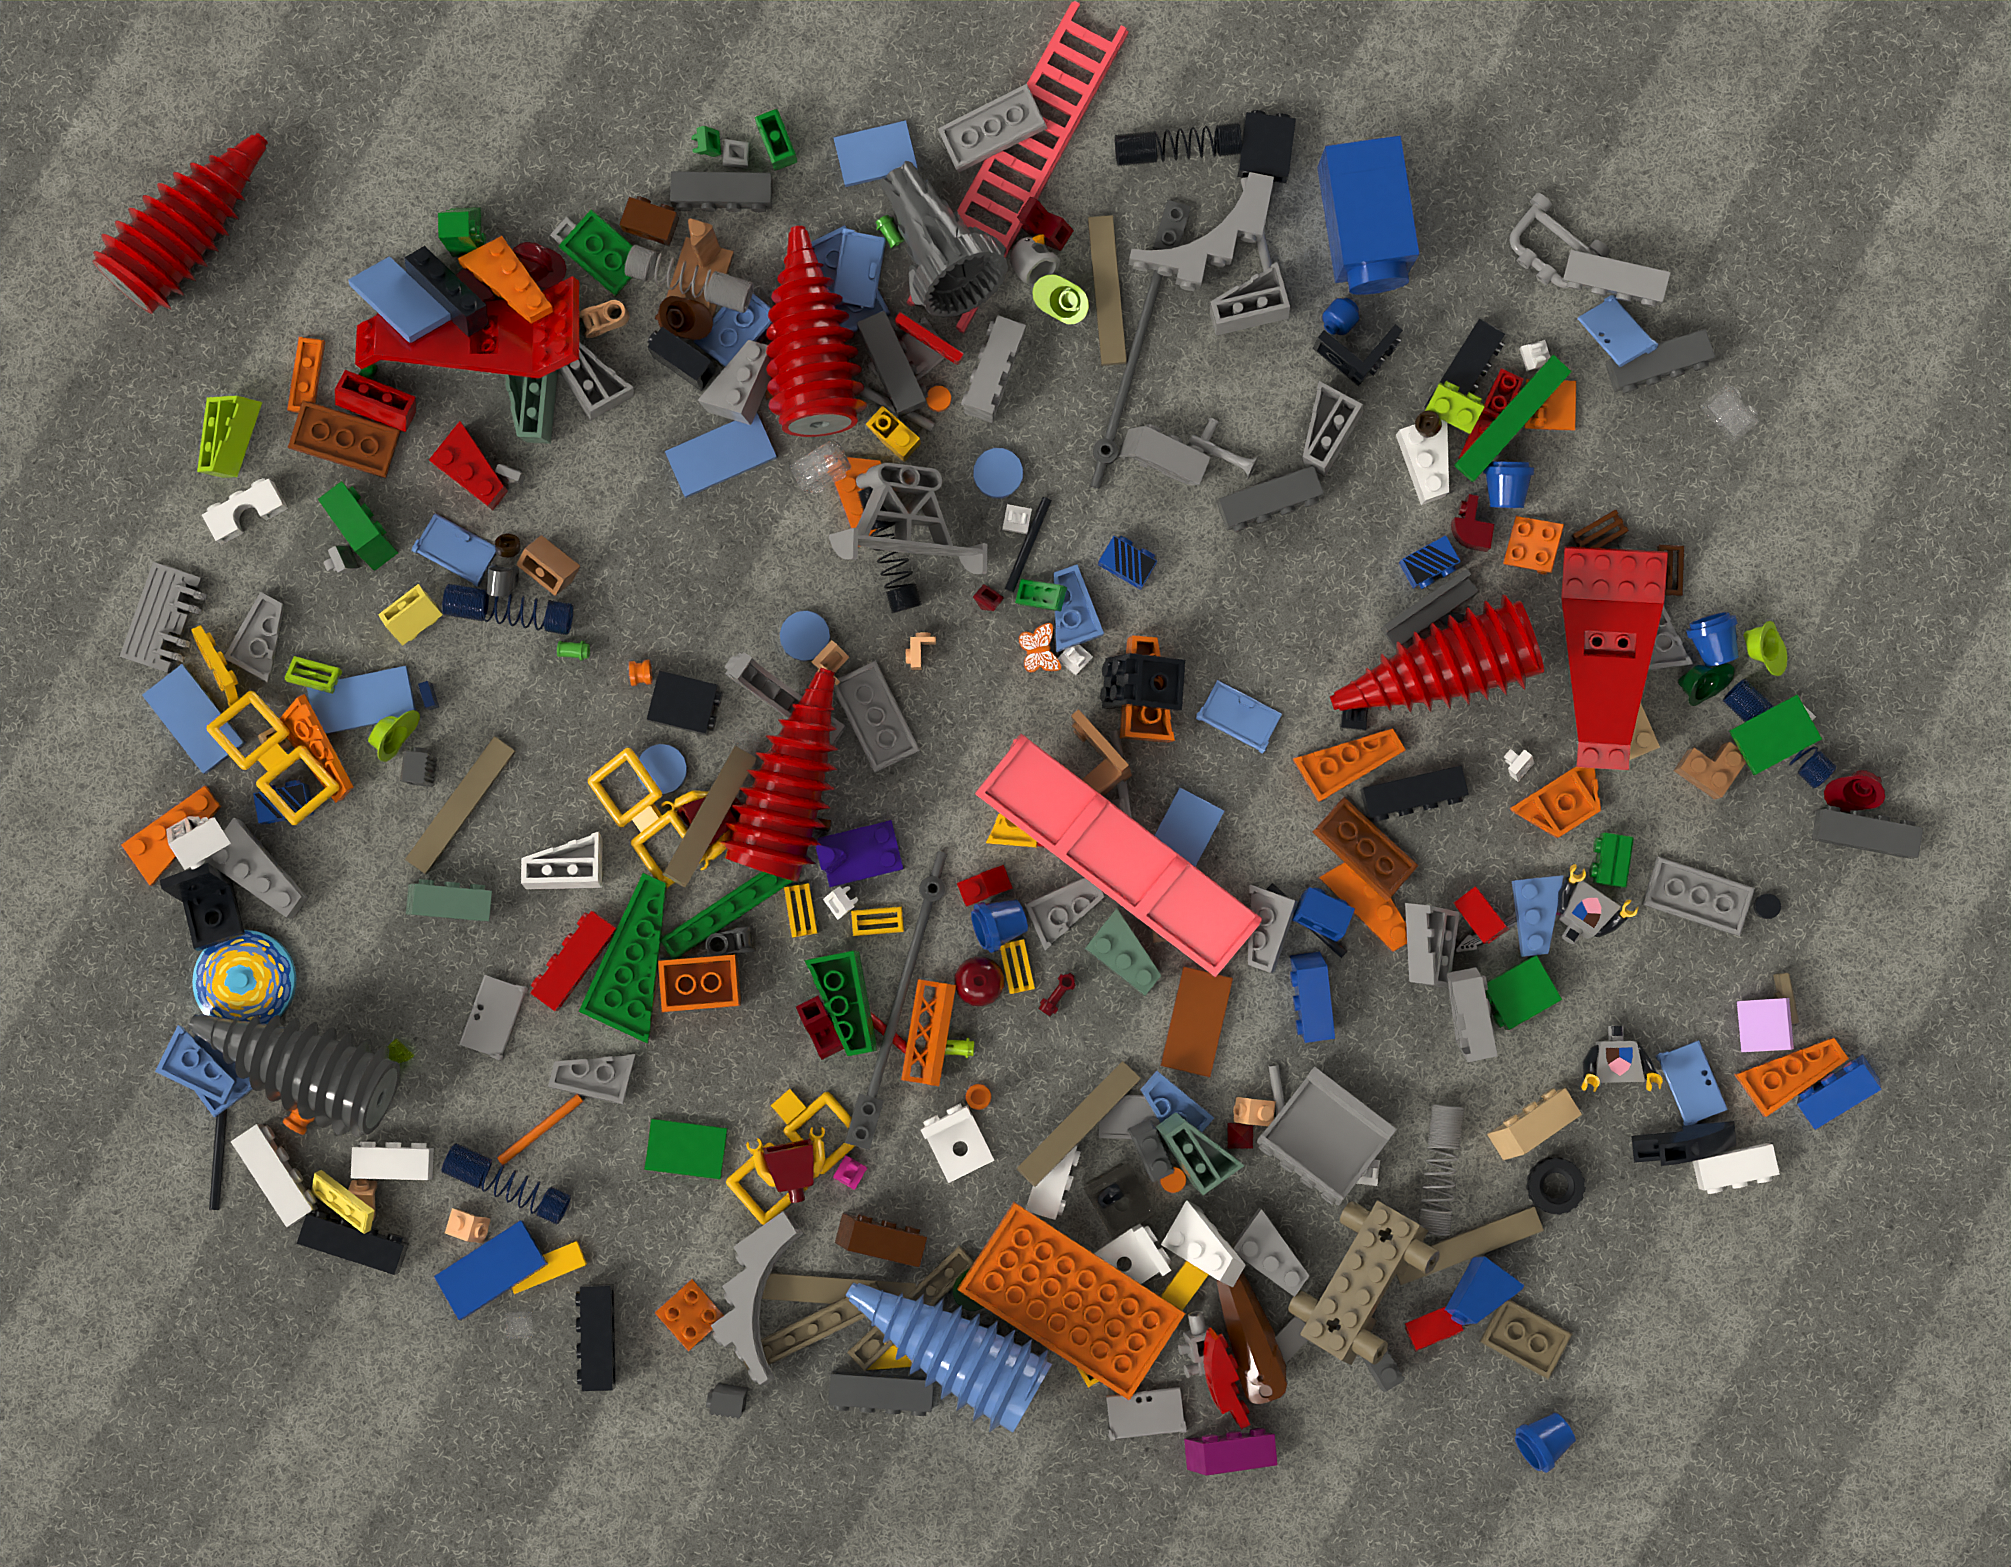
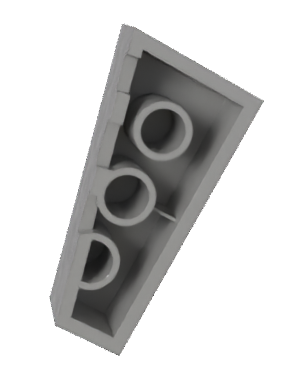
(1616, 277)
(257, 870)

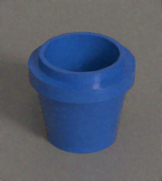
(1508, 483)
(1715, 638)
(998, 923)
(1544, 1441)

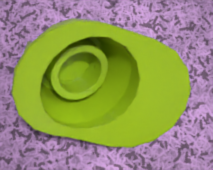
(1060, 299)
(1767, 647)
(392, 732)

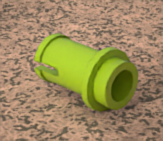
(960, 1047)

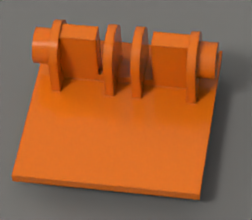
(1557, 411)
(1533, 544)
(689, 1315)

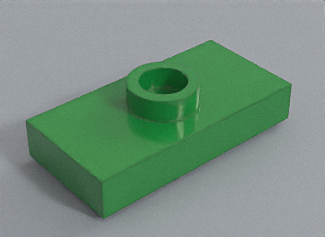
(1041, 595)

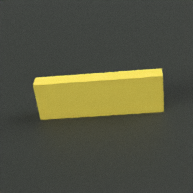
(342, 1201)

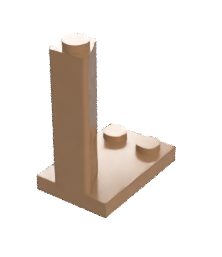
(704, 251)
(1112, 769)

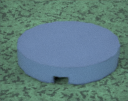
(998, 473)
(804, 635)
(665, 767)

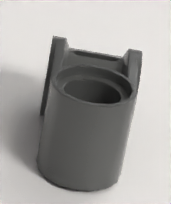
(501, 580)
(732, 942)

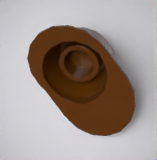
(685, 318)

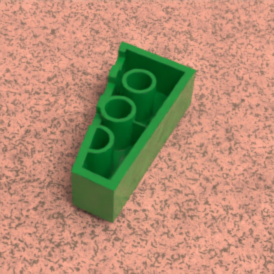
(845, 999)

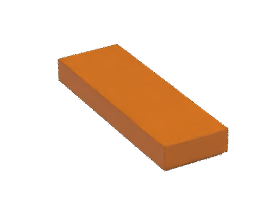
(306, 372)

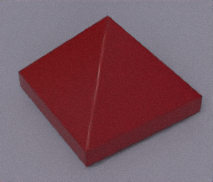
(987, 598)
(1239, 1136)

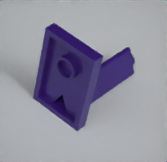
(859, 853)

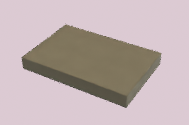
(1526, 1338)

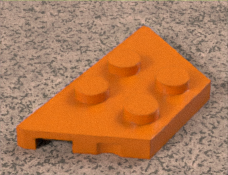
(848, 489)
(1562, 802)

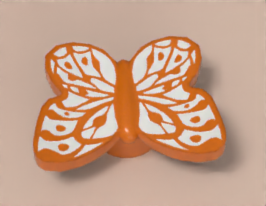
(1039, 650)

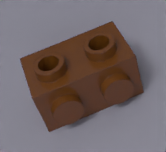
(649, 220)

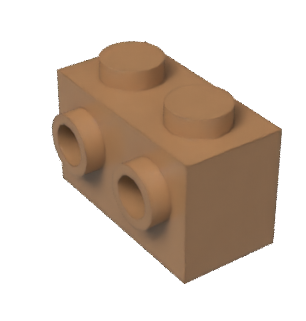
(548, 565)

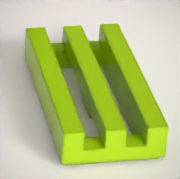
(289, 677)

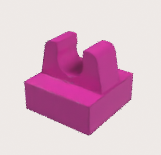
(850, 1172)

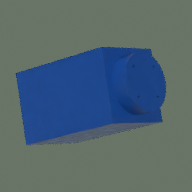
(1368, 214)

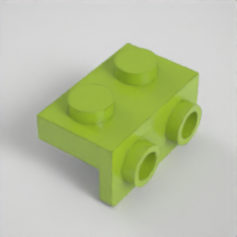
(1456, 407)

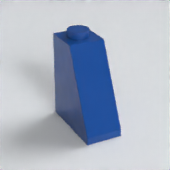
(1481, 1291)

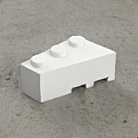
(1426, 461)
(195, 840)
(565, 866)
(1202, 1245)

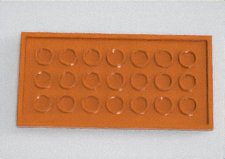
(1071, 1301)

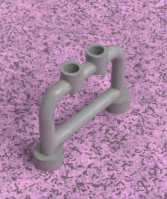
(1528, 258)

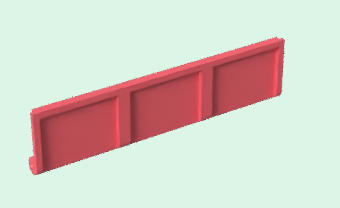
(1118, 855)

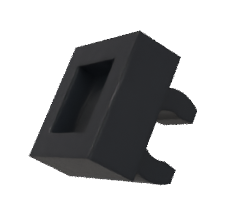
(1354, 719)

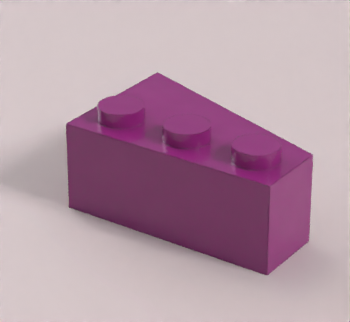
(1231, 1452)

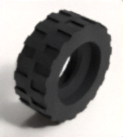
(1575, 1185)

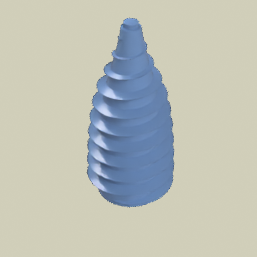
(958, 1354)

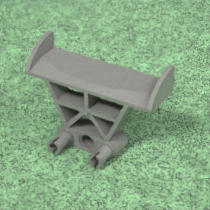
(923, 481)

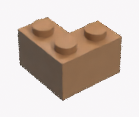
(1712, 775)

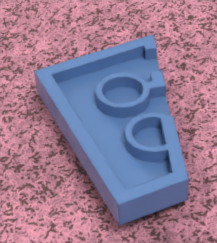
(1078, 618)
(195, 1068)
(1167, 1099)

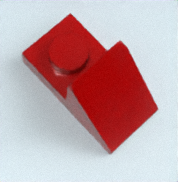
(984, 885)

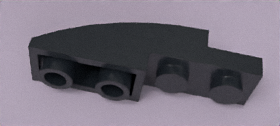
(1685, 1146)

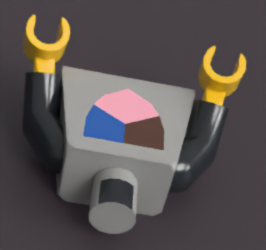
(1588, 910)
(1618, 1062)

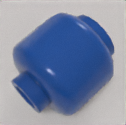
(1340, 316)

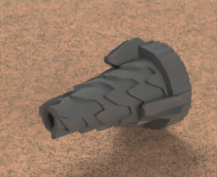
(953, 263)

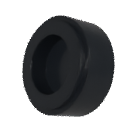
(1767, 906)

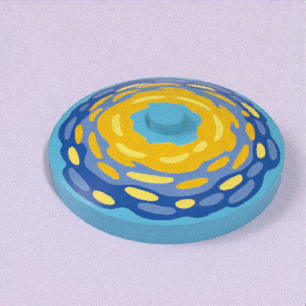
(245, 978)

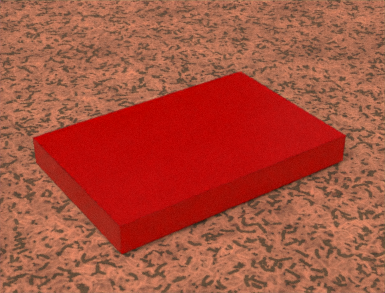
(929, 339)

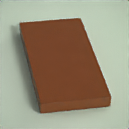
(344, 439)
(1365, 848)
(1196, 1022)

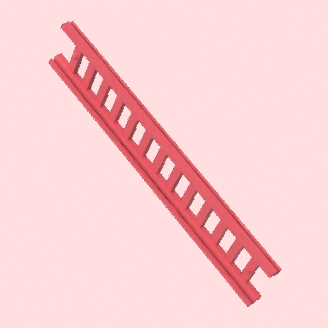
(1064, 134)

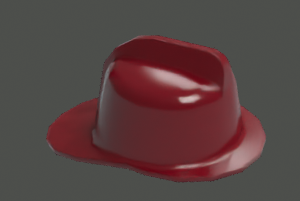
(541, 263)
(1855, 792)

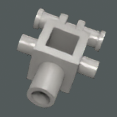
(1194, 1344)

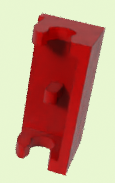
(1481, 916)
(1431, 1329)

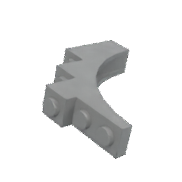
(1217, 246)
(769, 689)
(741, 1325)

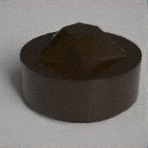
(1428, 424)
(507, 545)

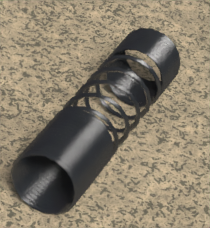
(1142, 147)
(907, 595)

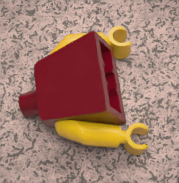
(688, 806)
(790, 1164)

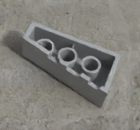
(994, 368)

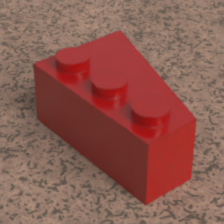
(466, 465)

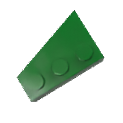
(461, 230)
(357, 526)

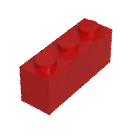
(375, 400)

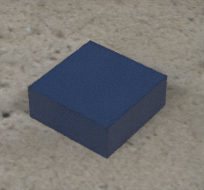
(428, 695)

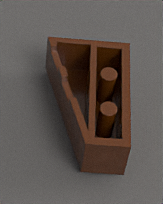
(881, 1239)

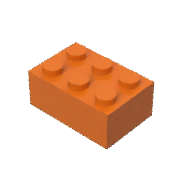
(699, 983)

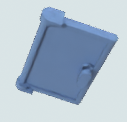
(857, 261)
(1622, 334)
(447, 546)
(1245, 721)
(1689, 1081)

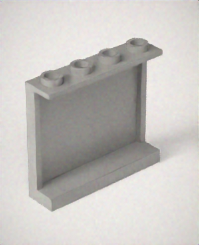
(1326, 1136)

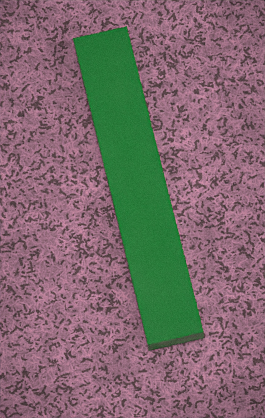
(1512, 418)
(722, 913)

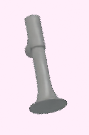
(1246, 464)

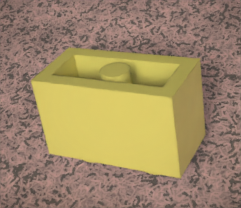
(410, 615)

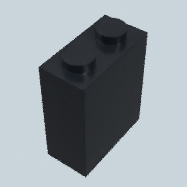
(1267, 145)
(681, 358)
(684, 703)

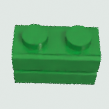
(776, 139)
(1611, 860)

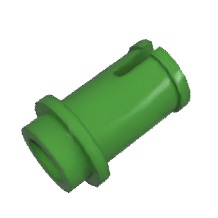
(889, 230)
(574, 650)

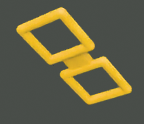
(272, 757)
(644, 813)
(790, 1131)

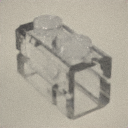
(1730, 413)
(820, 467)

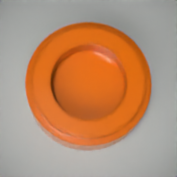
(938, 398)
(978, 1096)
(1174, 1182)

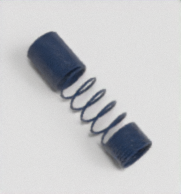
(473, 605)
(1749, 703)
(474, 1168)

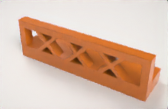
(936, 1036)

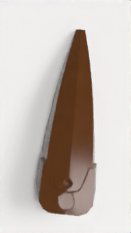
(1253, 1343)

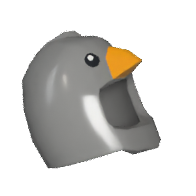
(1033, 260)

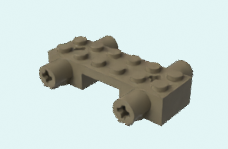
(1363, 1282)

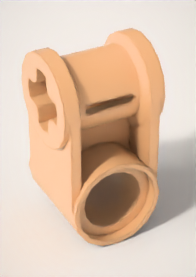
(601, 318)

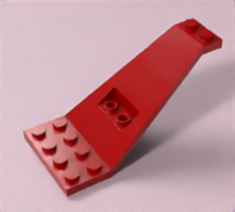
(503, 347)
(1611, 598)

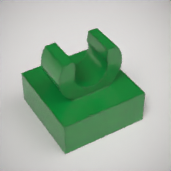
(708, 141)

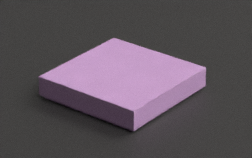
(1765, 1025)

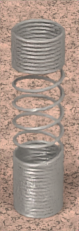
(721, 289)
(1443, 1133)

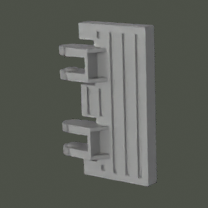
(159, 617)

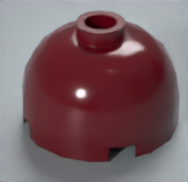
(979, 981)

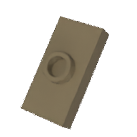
(1785, 990)

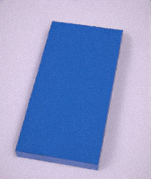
(490, 1270)

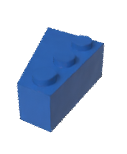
(1312, 997)
(1839, 1092)

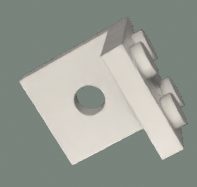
(955, 1127)
(1140, 1249)

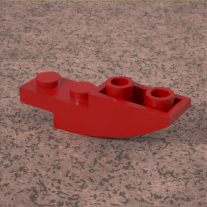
(1500, 395)
(1221, 1378)

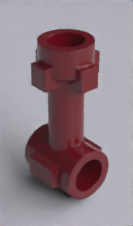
(1065, 982)

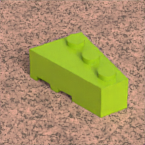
(226, 434)

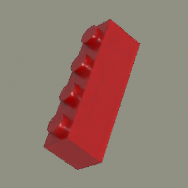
(573, 961)

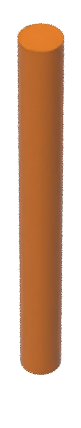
(540, 1129)

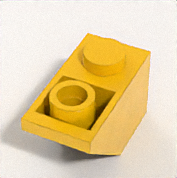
(893, 433)

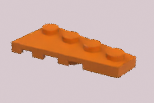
(507, 277)
(308, 732)
(1340, 765)
(150, 846)
(1370, 907)
(1787, 1076)

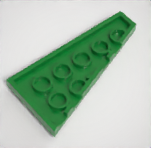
(627, 975)

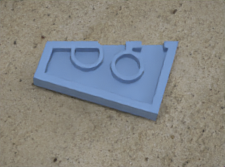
(1536, 912)

